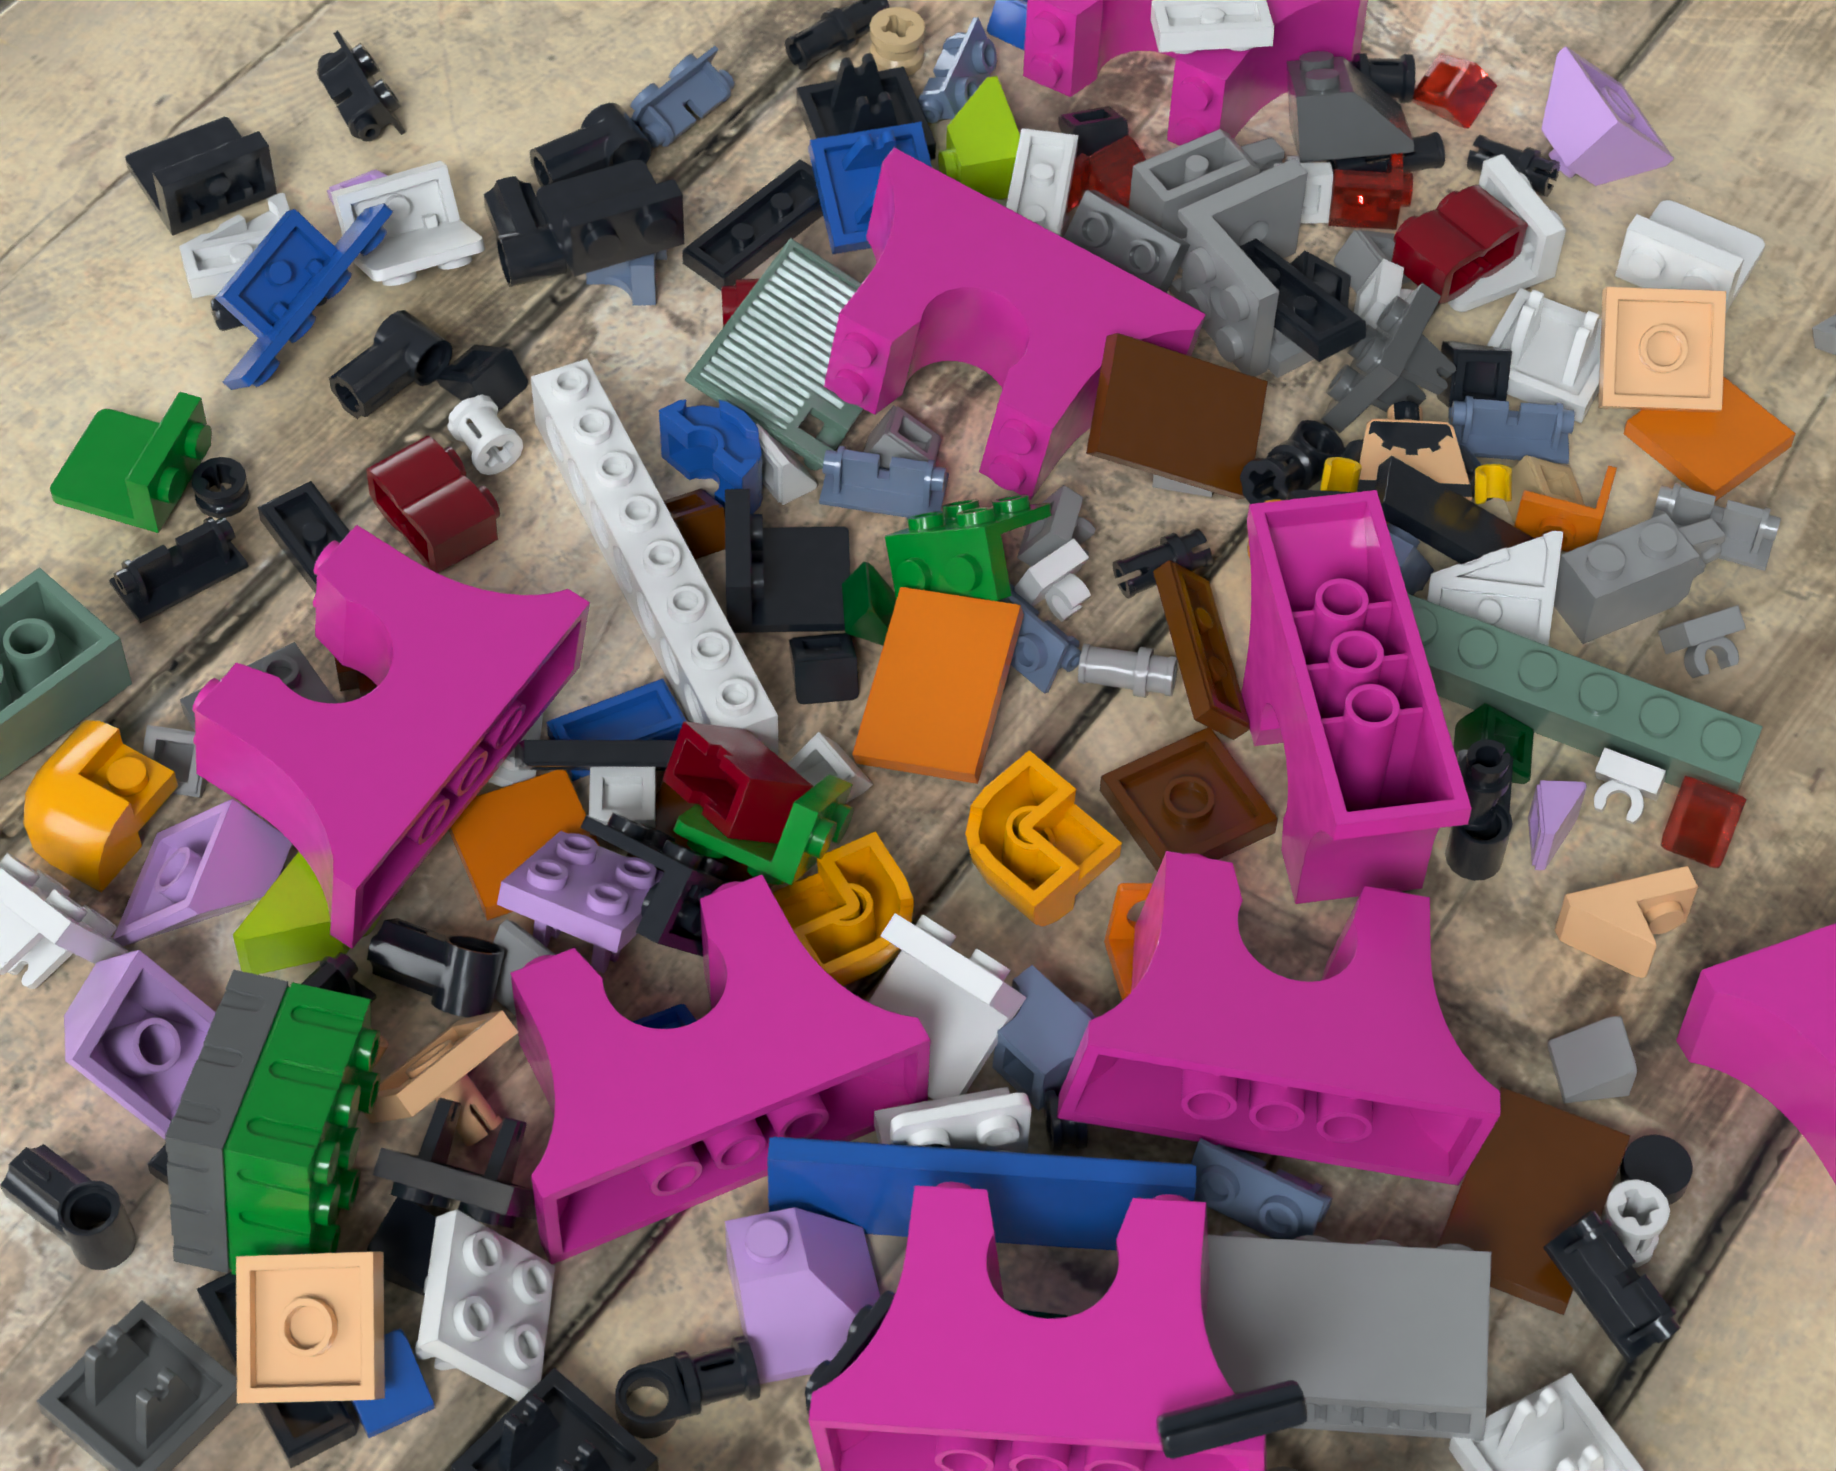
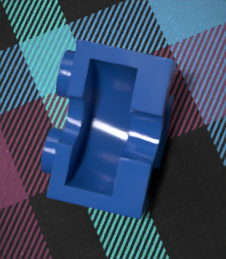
(714, 446)

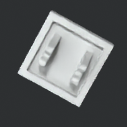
(1552, 352)
(45, 925)
(485, 1306)
(1547, 1432)

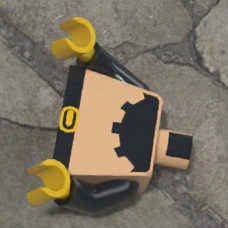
(1421, 444)

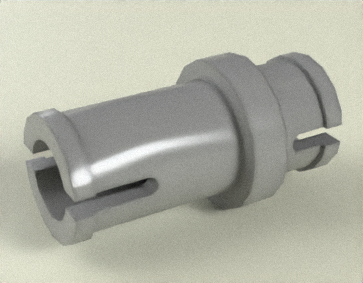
(1128, 670)

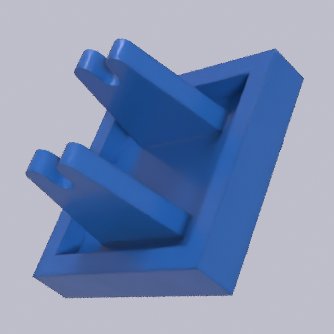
(848, 177)

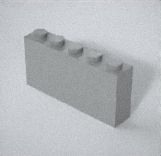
(1365, 1329)

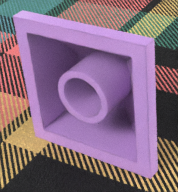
(1597, 125)
(203, 871)
(136, 1035)
(797, 1287)

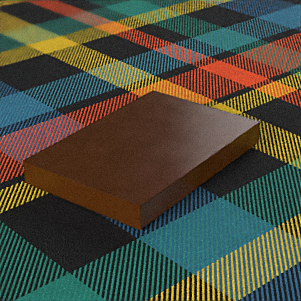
(1175, 415)
(1528, 1187)

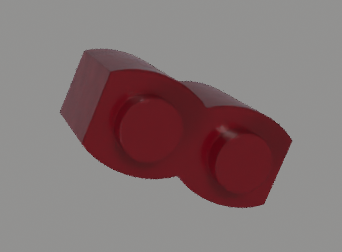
(1458, 242)
(434, 503)

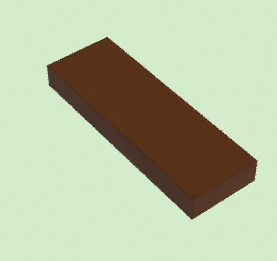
(1201, 650)

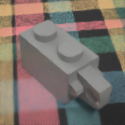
(1195, 172)
(1632, 574)

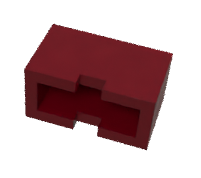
(735, 780)

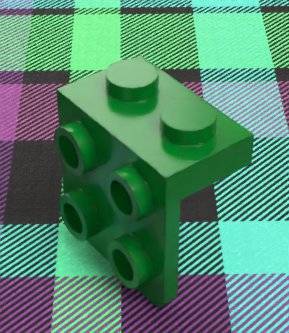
(133, 465)
(960, 547)
(810, 828)

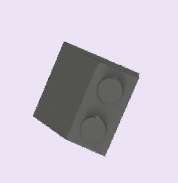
(1341, 111)

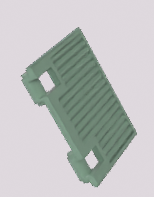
(778, 353)

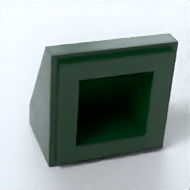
(867, 604)
(1495, 725)

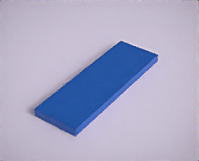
(1029, 1195)

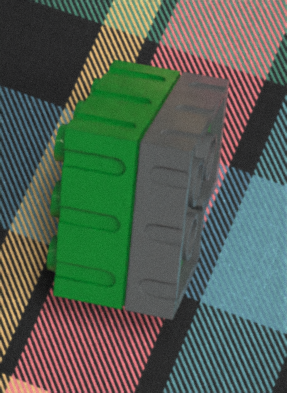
(271, 1123)

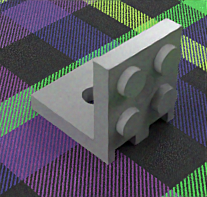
(1222, 278)

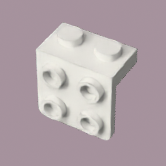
(420, 231)
(1541, 243)
(1687, 252)
(953, 997)
(968, 1121)

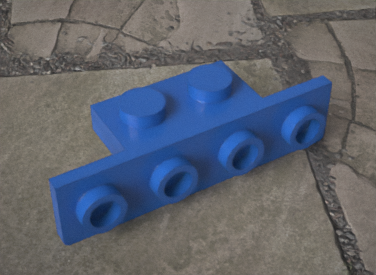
(287, 281)

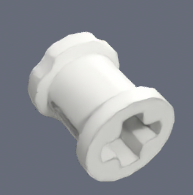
(485, 434)
(1638, 1218)

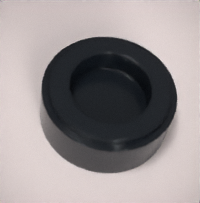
(1659, 1162)

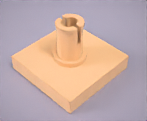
(1662, 349)
(442, 1072)
(310, 1327)

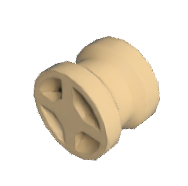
(897, 39)

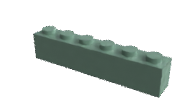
(1582, 700)

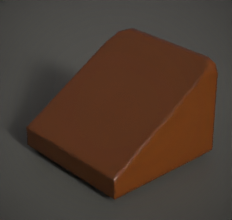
(699, 521)

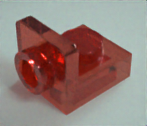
(1370, 198)

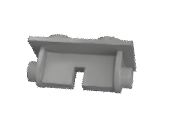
(1747, 528)

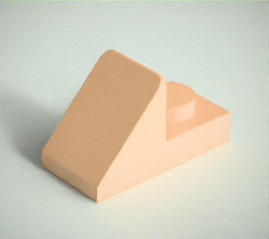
(1621, 917)

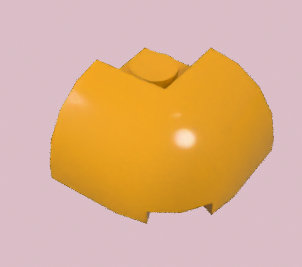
(93, 802)
(1036, 840)
(848, 907)

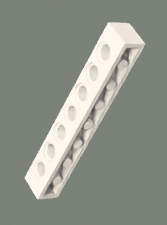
(649, 555)

